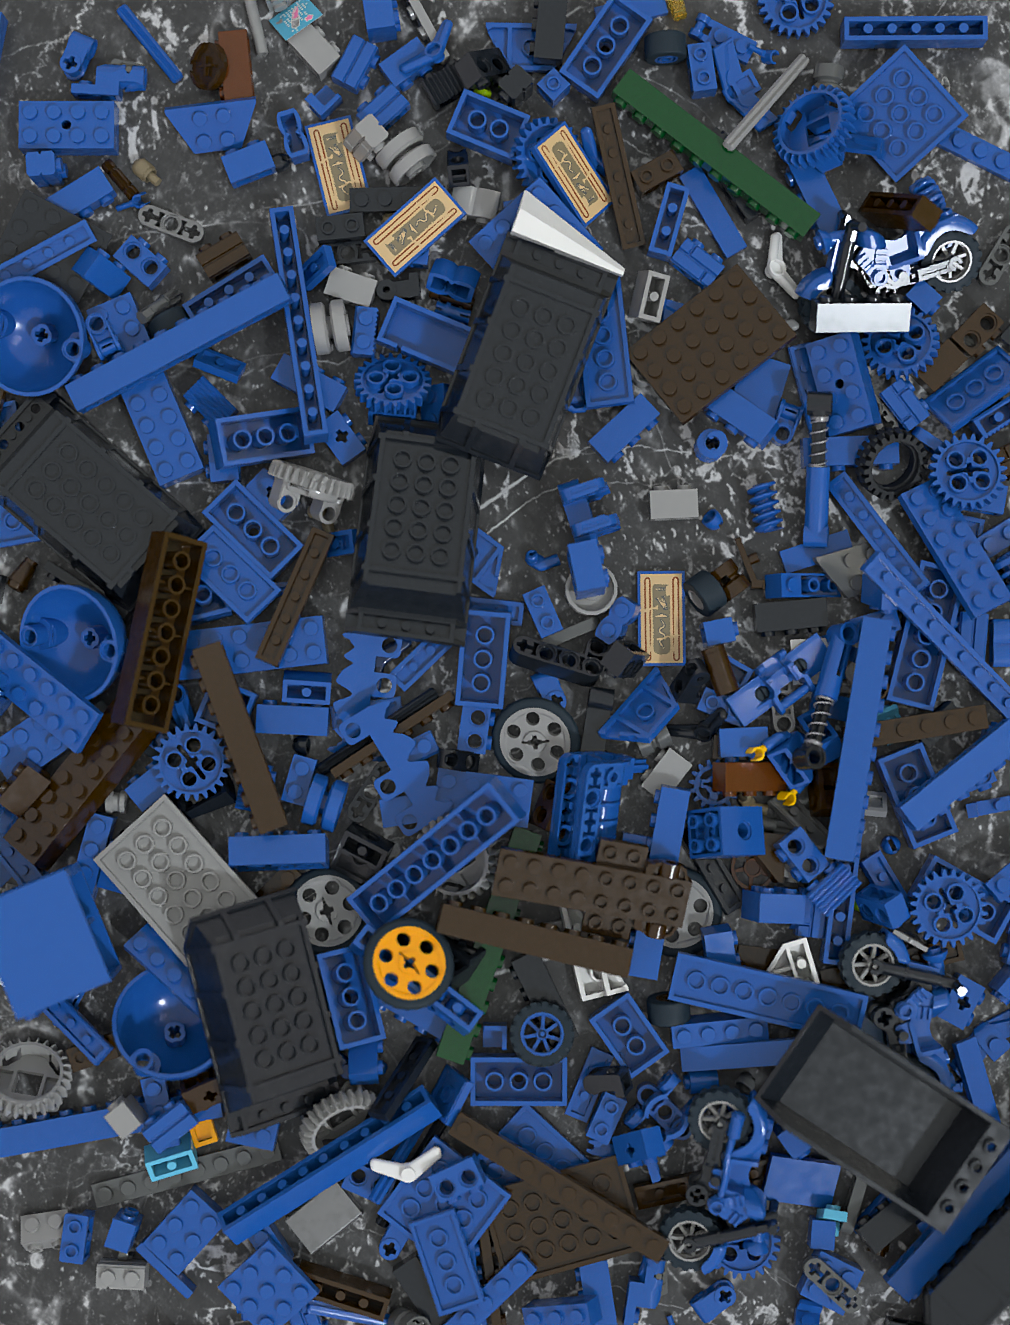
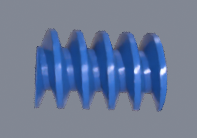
(714, 436)
(764, 507)

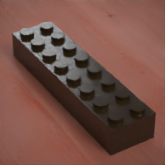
(159, 632)
(240, 737)
(77, 791)
(534, 940)

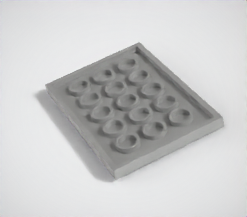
(170, 872)

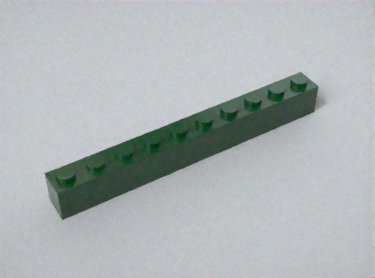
(707, 151)
(452, 1044)

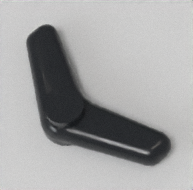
(702, 731)

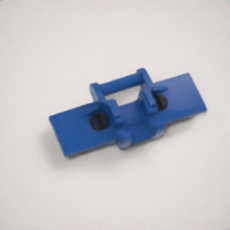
(773, 674)

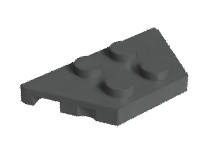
(844, 567)

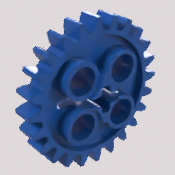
(774, 8)
(528, 165)
(900, 345)
(392, 383)
(964, 451)
(173, 775)
(967, 898)
(747, 1263)

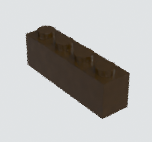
(900, 211)
(348, 1291)

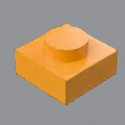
(204, 1133)

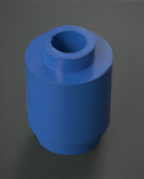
(698, 1080)

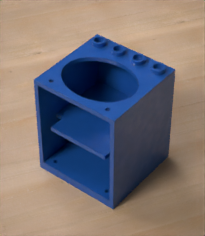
(52, 942)

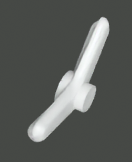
(776, 267)
(407, 1171)

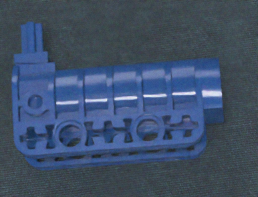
(591, 800)

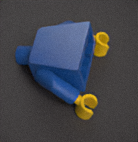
(780, 750)

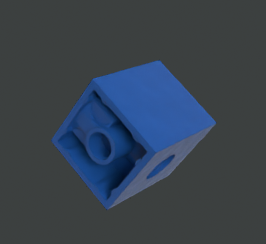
(726, 832)

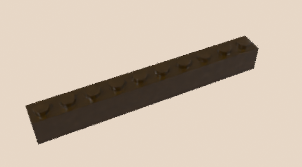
(559, 1186)

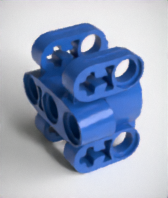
(578, 511)
(651, 1105)

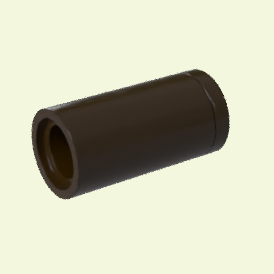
(720, 670)

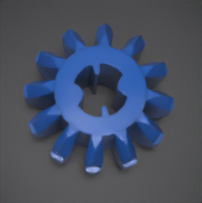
(928, 187)

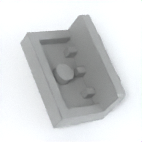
(42, 1230)

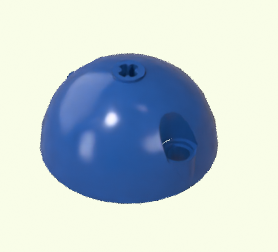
(29, 359)
(76, 637)
(143, 1028)

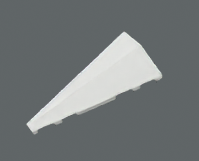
(544, 227)
(590, 983)

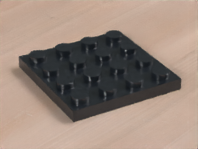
(37, 221)

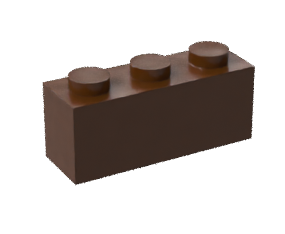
(239, 73)
(746, 778)

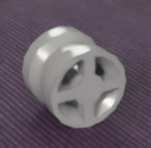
(117, 802)

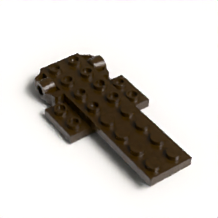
(614, 891)

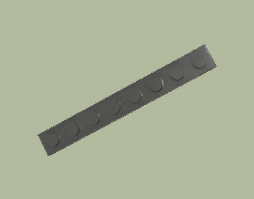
(209, 1166)

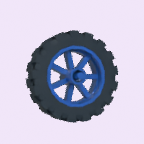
(518, 1038)

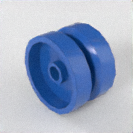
(324, 802)

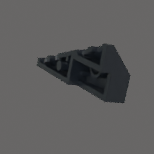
(223, 797)
(465, 958)

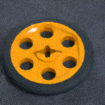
(375, 970)

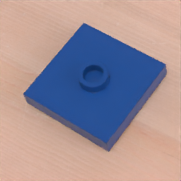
(451, 1093)

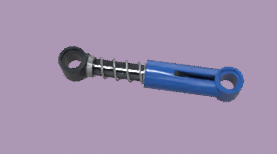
(817, 472)
(840, 642)

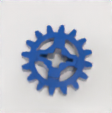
(712, 796)

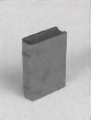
(324, 1217)

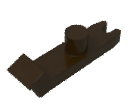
(749, 560)

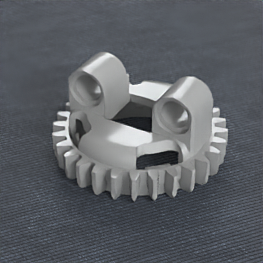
(326, 490)
(472, 876)
(34, 1061)
(316, 1123)

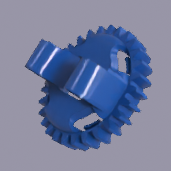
(818, 117)

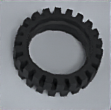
(870, 452)

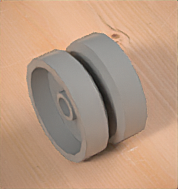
(405, 156)
(330, 327)
(594, 605)

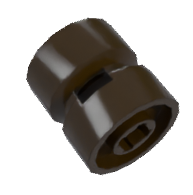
(736, 584)

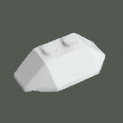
(795, 960)

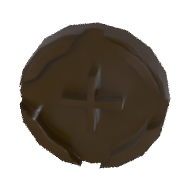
(208, 66)

